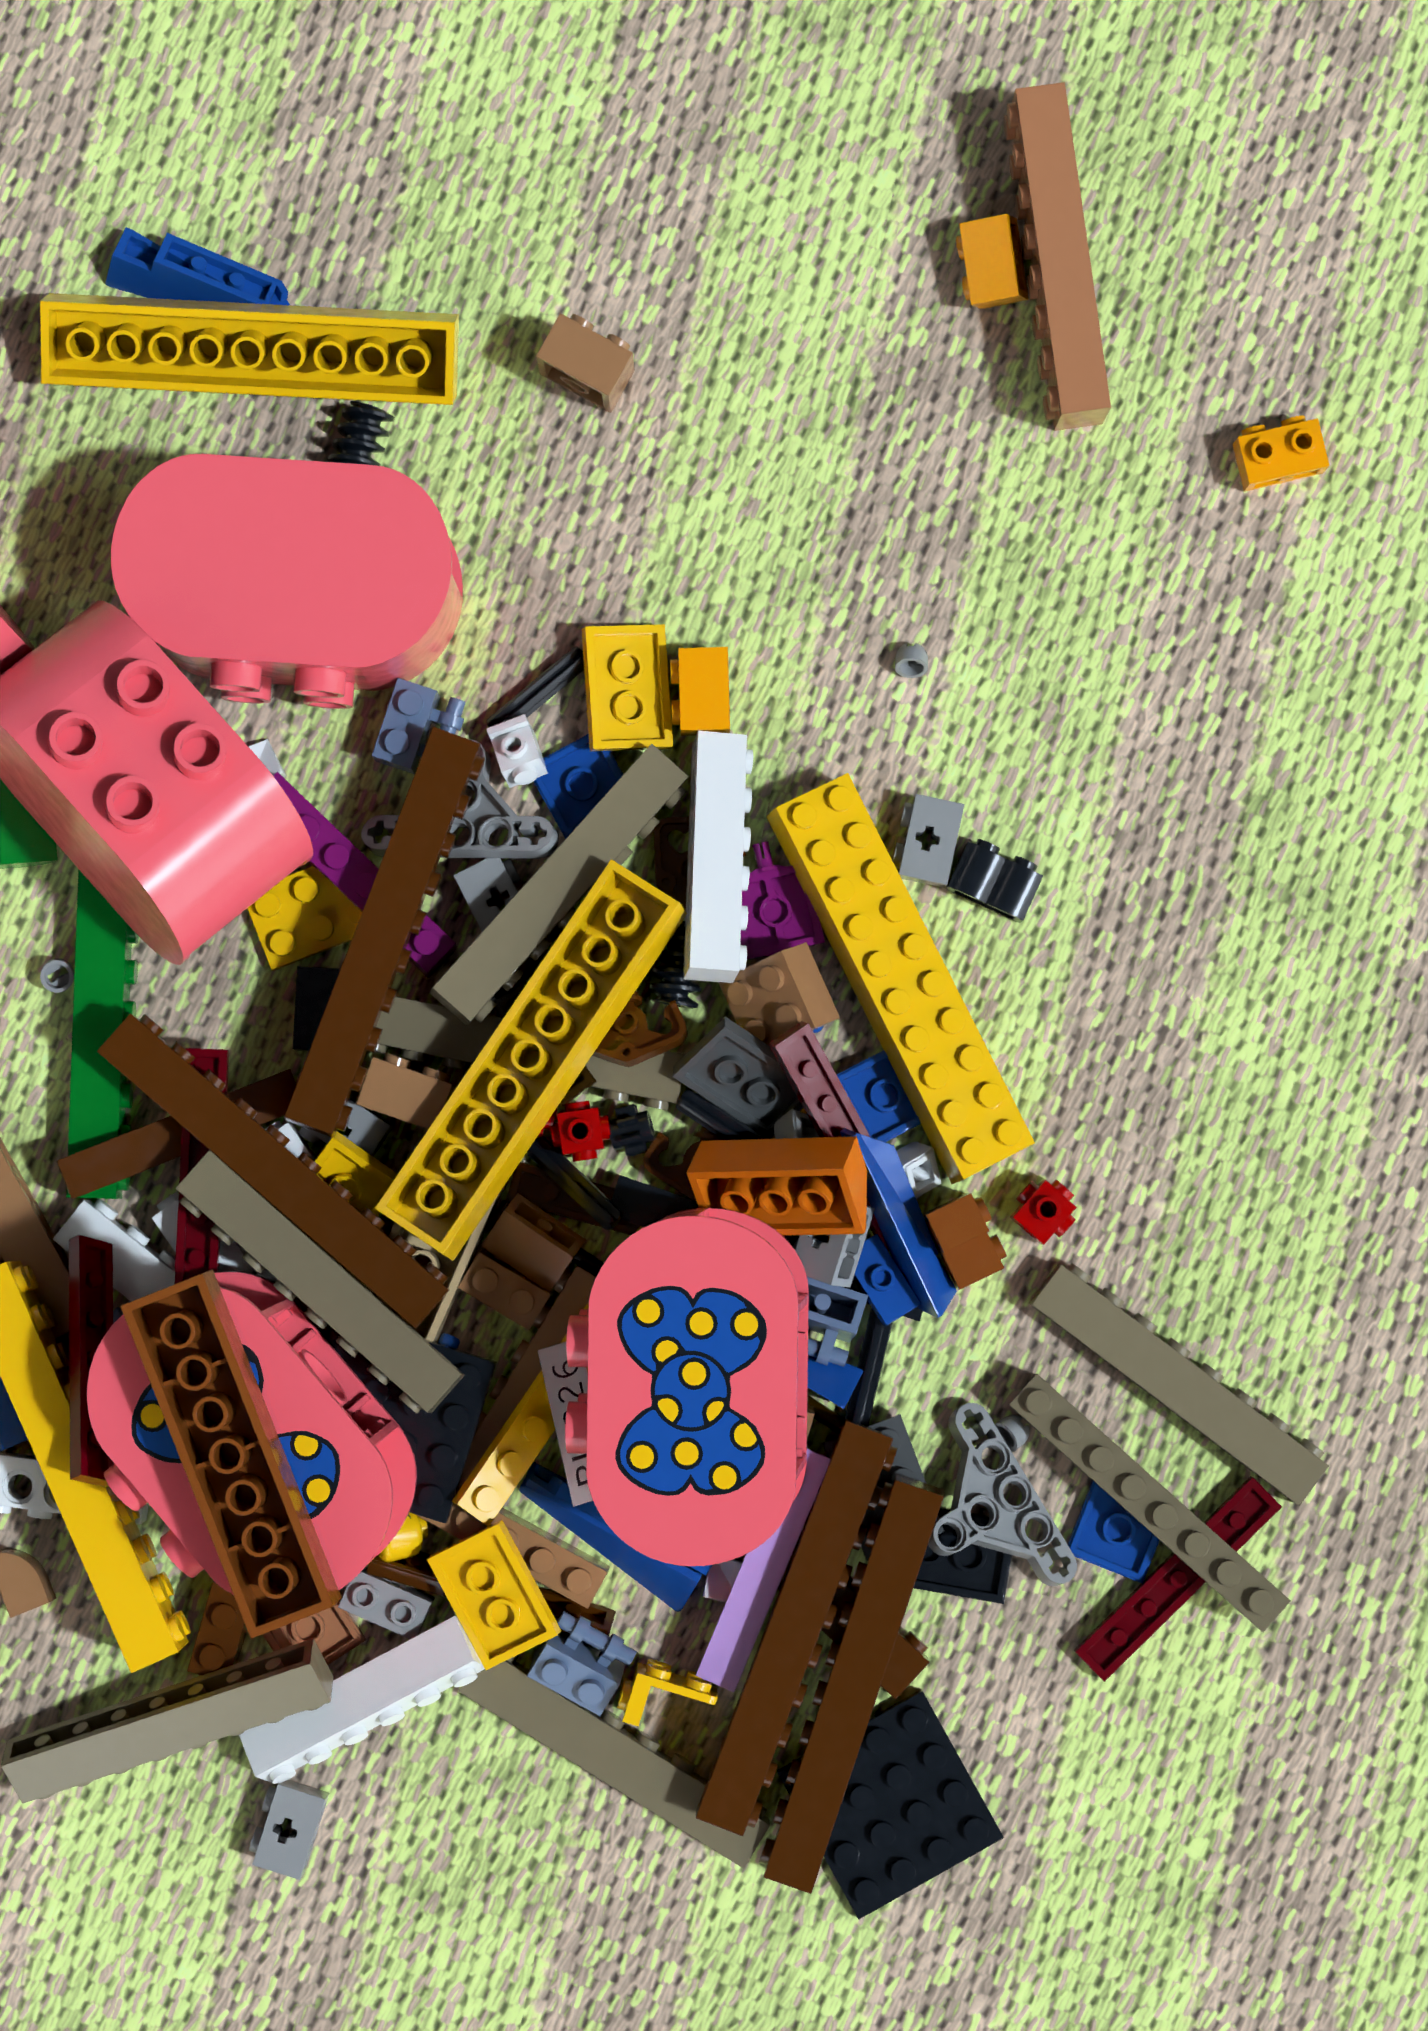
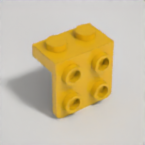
(659, 1675)

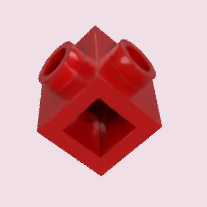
(597, 1127)
(1029, 1215)

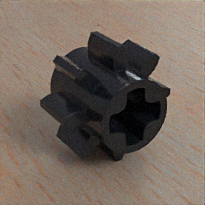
(631, 1130)

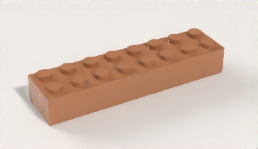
(1058, 257)

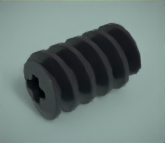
(360, 434)
(673, 985)

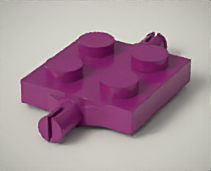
(777, 909)

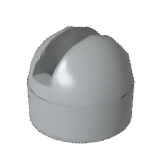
(918, 661)
(61, 983)
(1013, 1431)

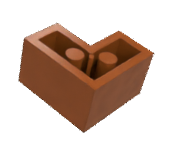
(963, 1239)

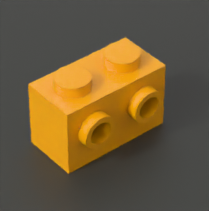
(992, 261)
(1280, 453)
(702, 690)

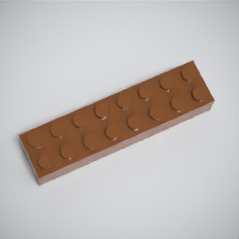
(231, 1454)

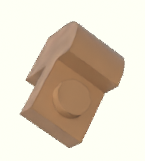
(23, 1582)

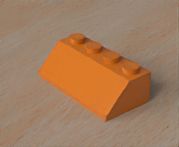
(785, 1182)

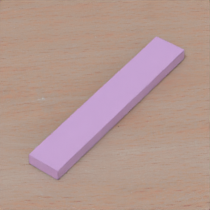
(757, 1586)

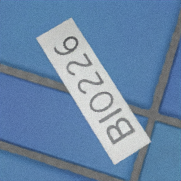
(562, 1386)

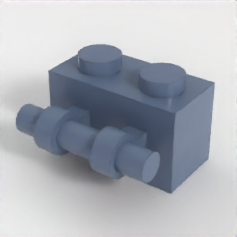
(408, 724)
(836, 1315)
(581, 1664)

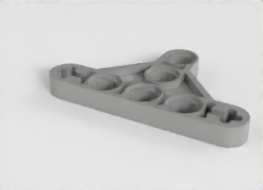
(482, 817)
(1006, 1522)

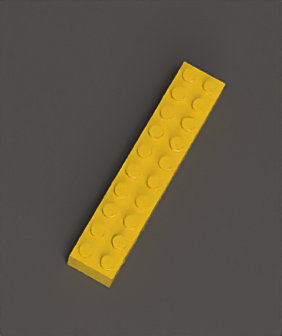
(249, 348)
(900, 978)
(531, 1060)
(97, 1520)

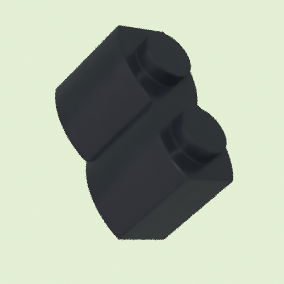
(995, 881)

